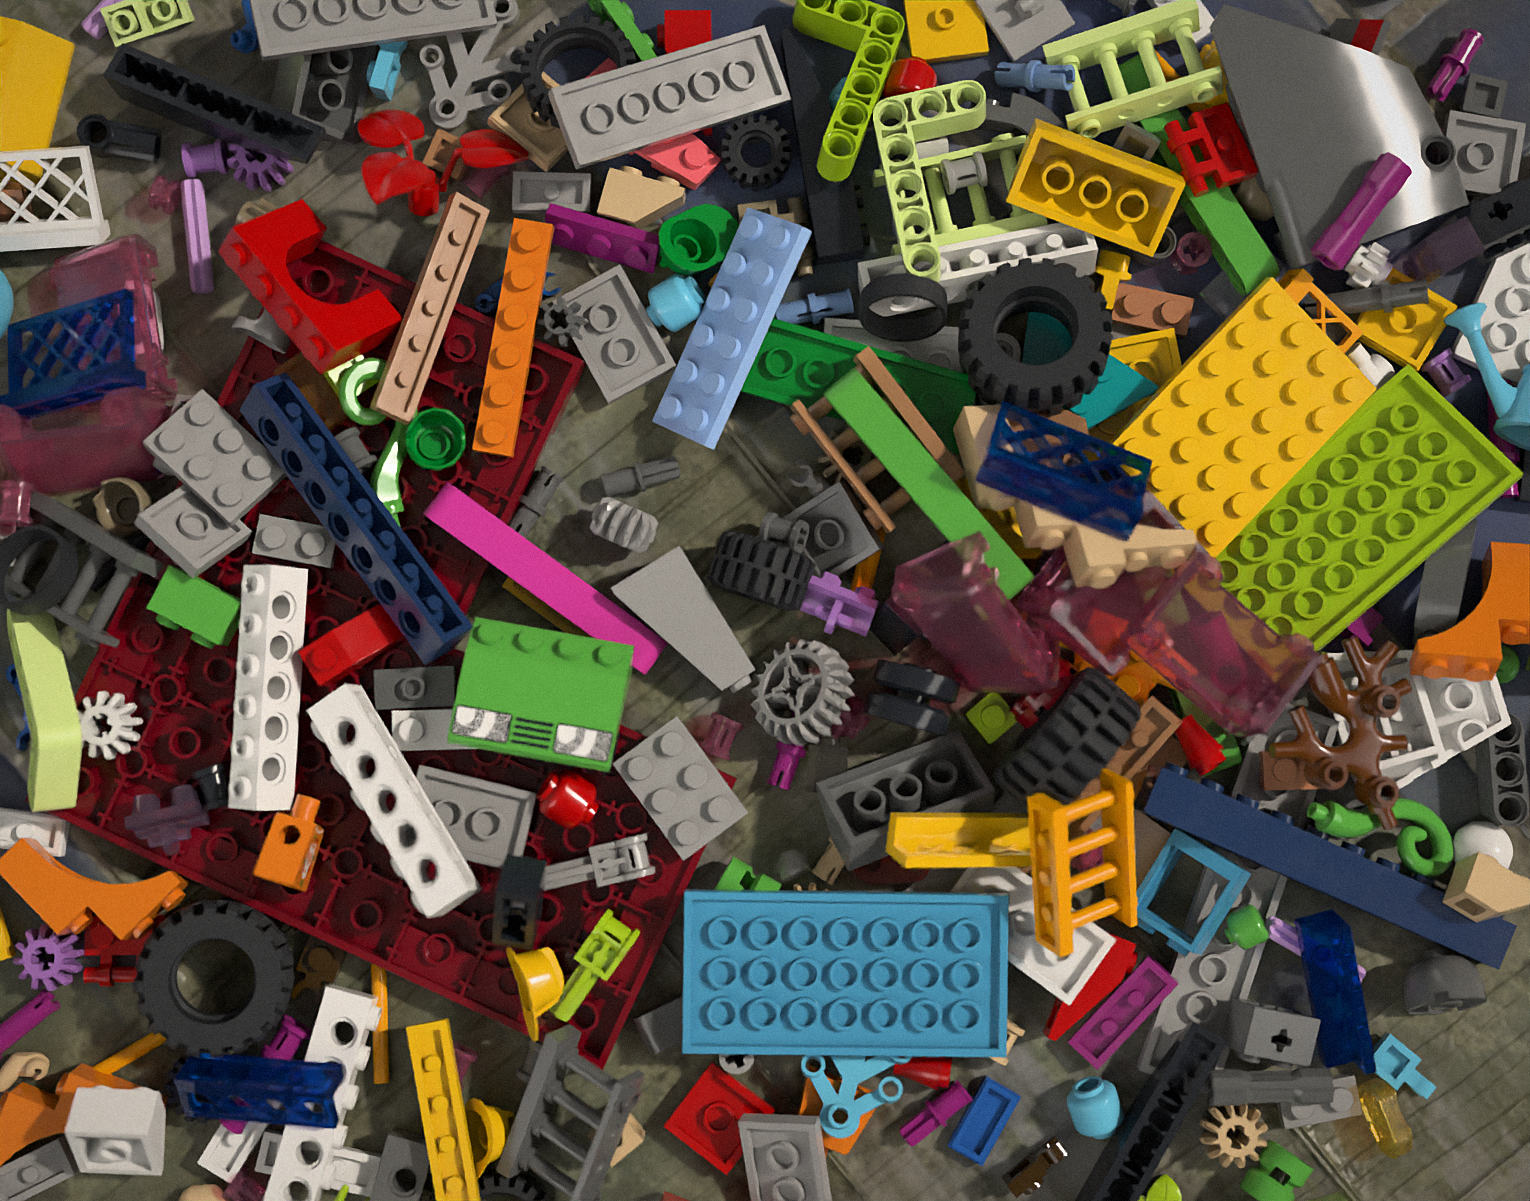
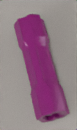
(1378, 187)

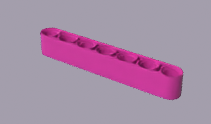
(542, 575)

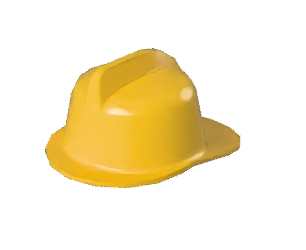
(538, 983)
(487, 1131)

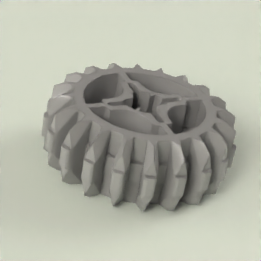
(812, 697)

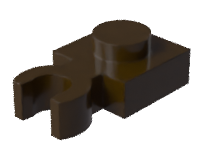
(320, 963)
(1028, 1173)

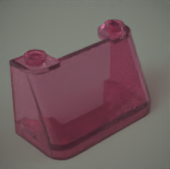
(106, 269)
(85, 454)
(1093, 618)
(973, 622)
(1219, 650)

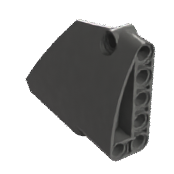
(1319, 122)

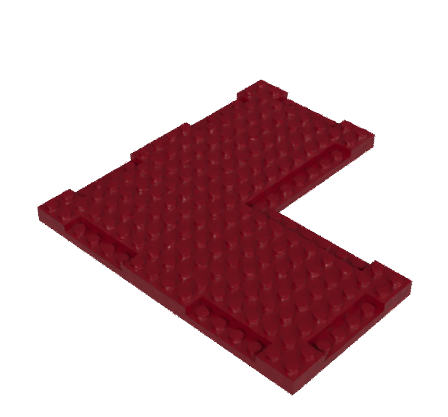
(353, 890)

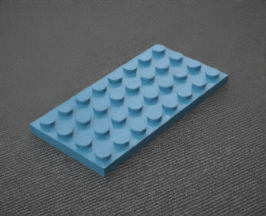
(845, 973)

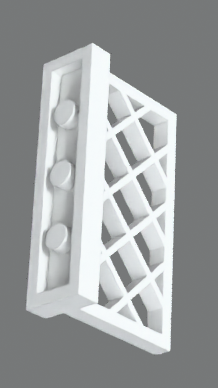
(51, 232)

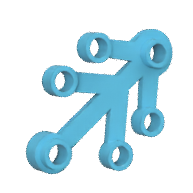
(853, 1072)

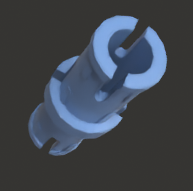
(1035, 76)
(816, 307)

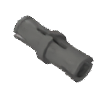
(534, 502)

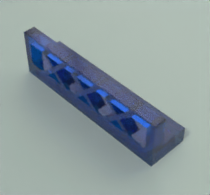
(1335, 990)
(255, 1082)

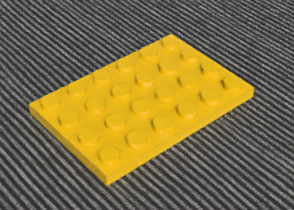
(1243, 415)

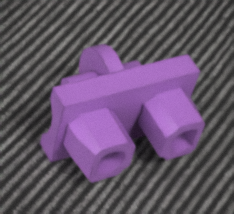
(839, 605)

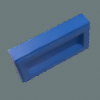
(983, 1120)

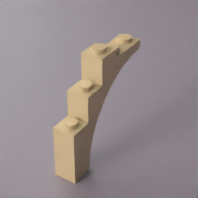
(1092, 555)

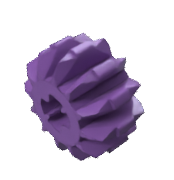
(253, 172)
(45, 971)

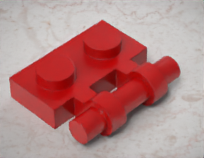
(1221, 146)
(103, 942)

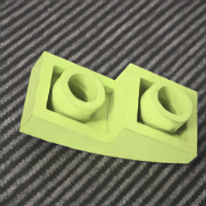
(140, 18)

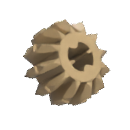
(1238, 1147)

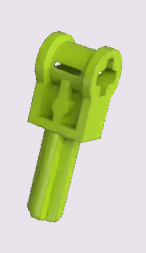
(597, 959)

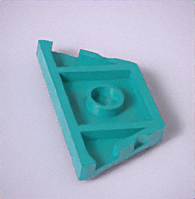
(1115, 391)

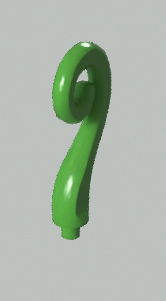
(386, 471)
(1351, 823)

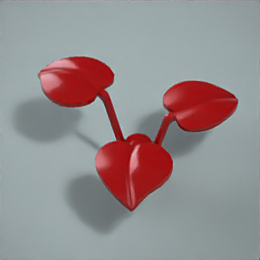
(390, 174)

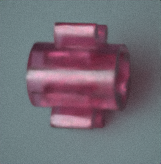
(851, 720)

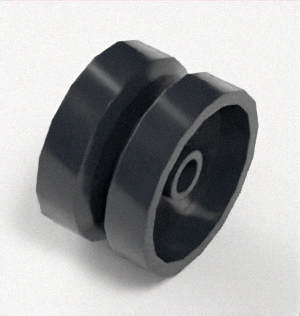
(911, 698)

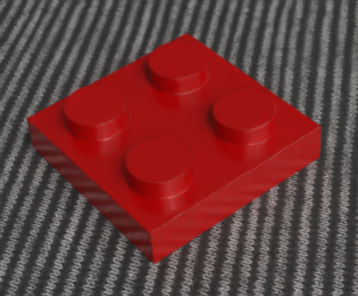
(711, 1113)

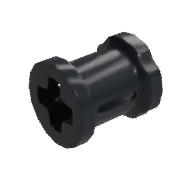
(214, 786)

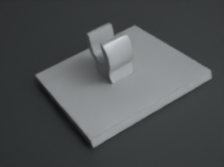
(1024, 23)

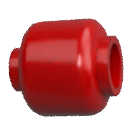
(909, 76)
(567, 799)

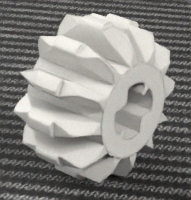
(117, 716)

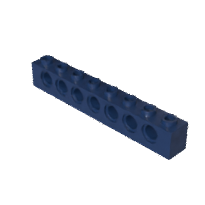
(355, 517)

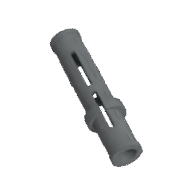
(1375, 298)

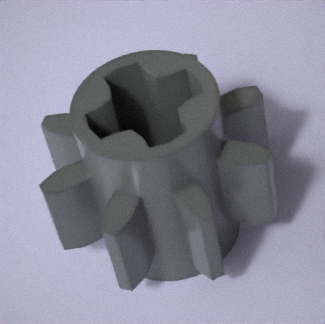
(553, 326)

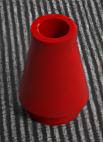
(1199, 747)
(926, 1070)

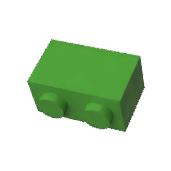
(197, 606)

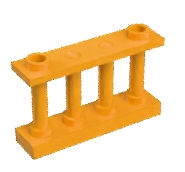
(1053, 852)

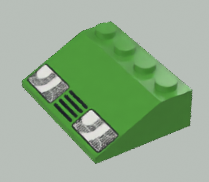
(541, 694)

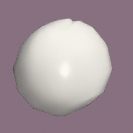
(1483, 838)

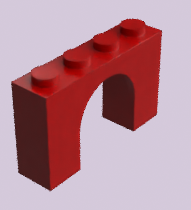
(321, 330)

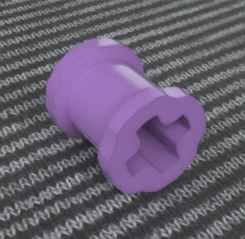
(205, 158)
(1445, 372)

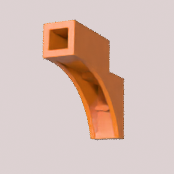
(1503, 615)
(69, 899)
(34, 1113)

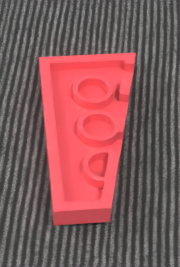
(681, 158)

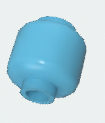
(675, 302)
(1095, 1107)

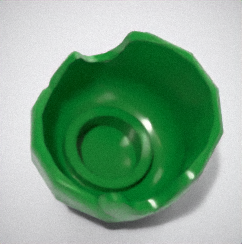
(435, 439)

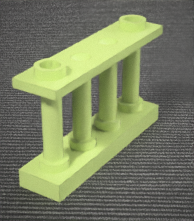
(1124, 37)
(1002, 147)

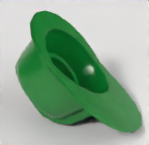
(696, 239)

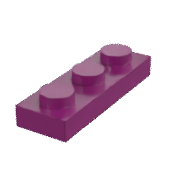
(603, 238)
(1123, 1012)

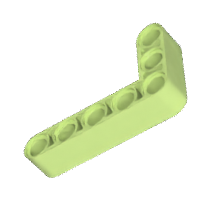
(907, 174)
(48, 709)

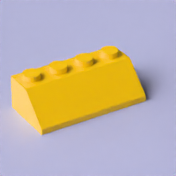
(31, 89)
(1094, 187)

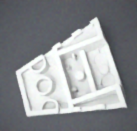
(1436, 717)

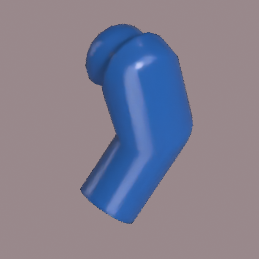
(245, 39)

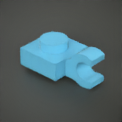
(385, 70)
(1397, 1066)

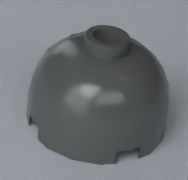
(1442, 984)

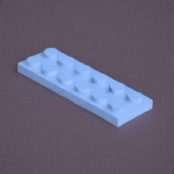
(731, 327)

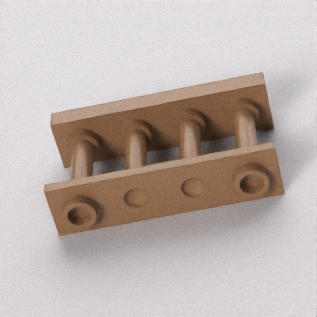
(891, 393)

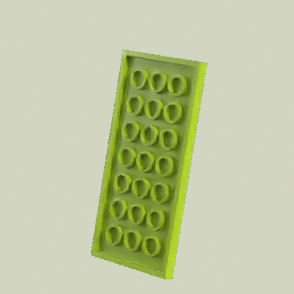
(1365, 511)

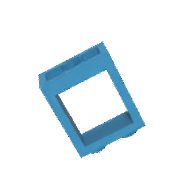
(1158, 874)

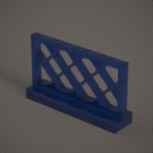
(72, 385)
(1057, 486)

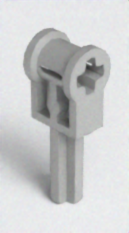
(607, 864)

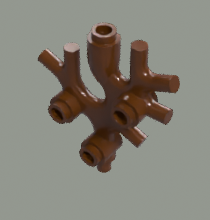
(1365, 743)

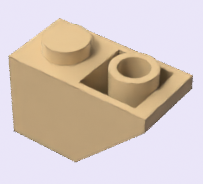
(638, 199)
(1486, 889)

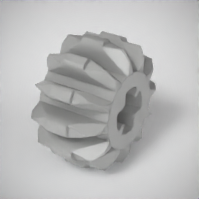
(623, 525)

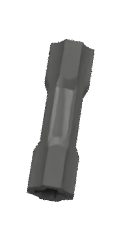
(1296, 1086)

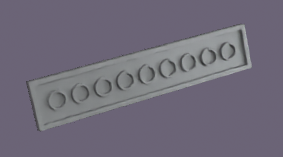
(1224, 968)

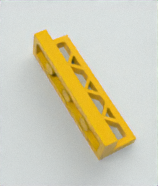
(959, 839)

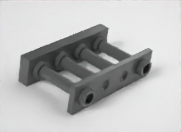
(103, 546)
(535, 1118)

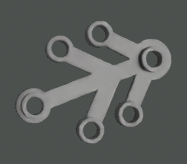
(470, 70)

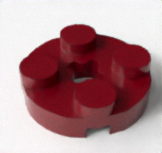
(1028, 704)

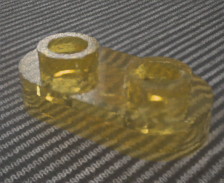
(1385, 1118)

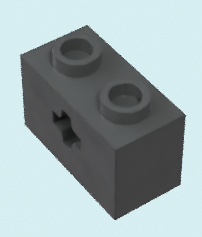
(1270, 1033)

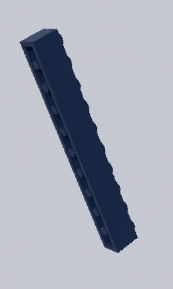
(1317, 863)

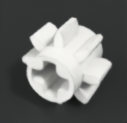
(1368, 266)

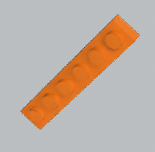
(513, 338)

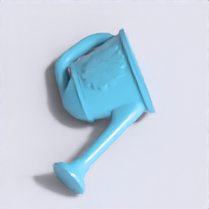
(1510, 403)

